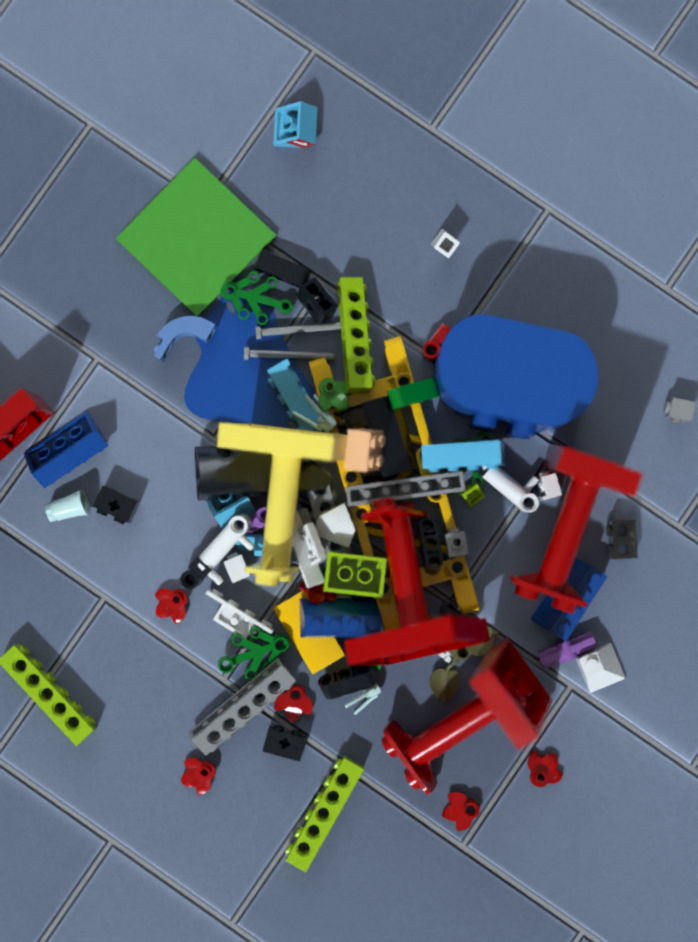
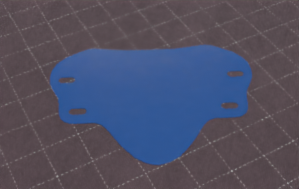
(234, 388)

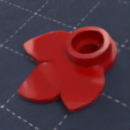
(317, 594)
(169, 606)
(294, 705)
(546, 767)
(195, 775)
(458, 811)

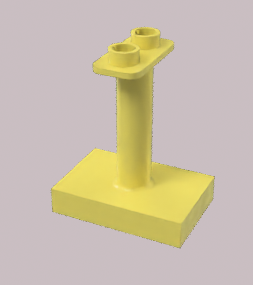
(287, 450)

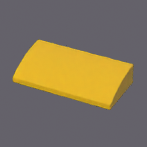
(315, 651)

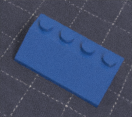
(65, 450)
(586, 582)
(339, 618)

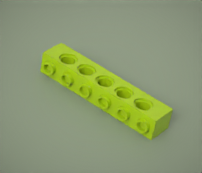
(354, 382)
(10, 663)
(303, 858)

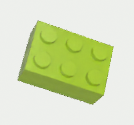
(355, 574)

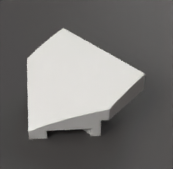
(336, 525)

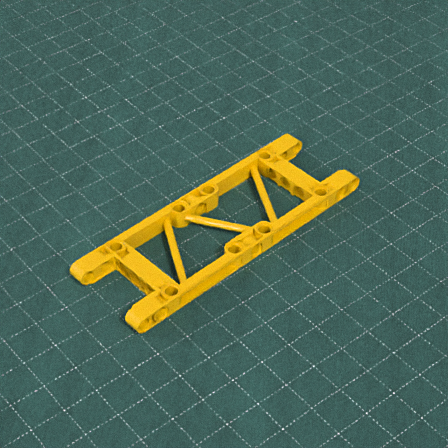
(460, 581)

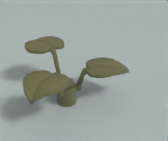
(446, 682)

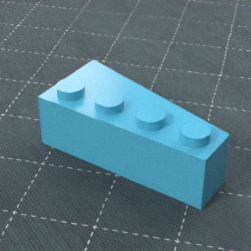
(292, 394)
(463, 455)

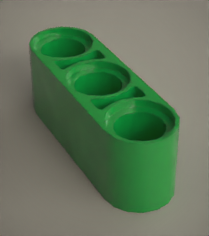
(413, 393)

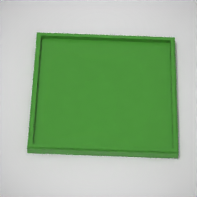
(196, 237)

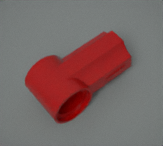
(436, 342)

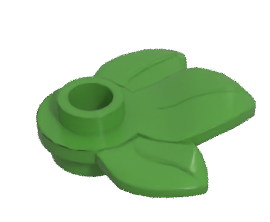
(336, 397)

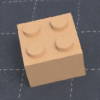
(364, 450)

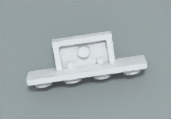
(308, 552)
(235, 618)

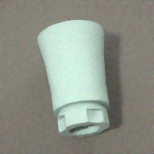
(68, 507)

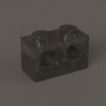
(628, 538)

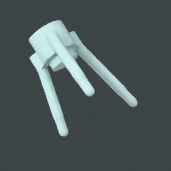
(325, 421)
(371, 693)

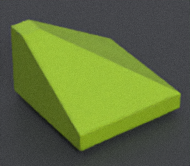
(472, 494)

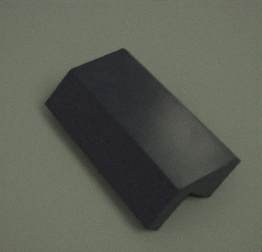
(398, 449)

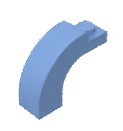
(180, 328)

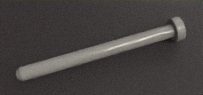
(296, 329)
(286, 354)

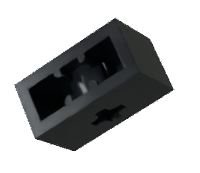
(317, 301)
(108, 496)
(274, 745)

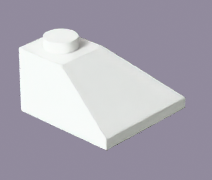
(600, 667)

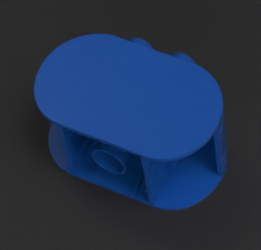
(515, 375)

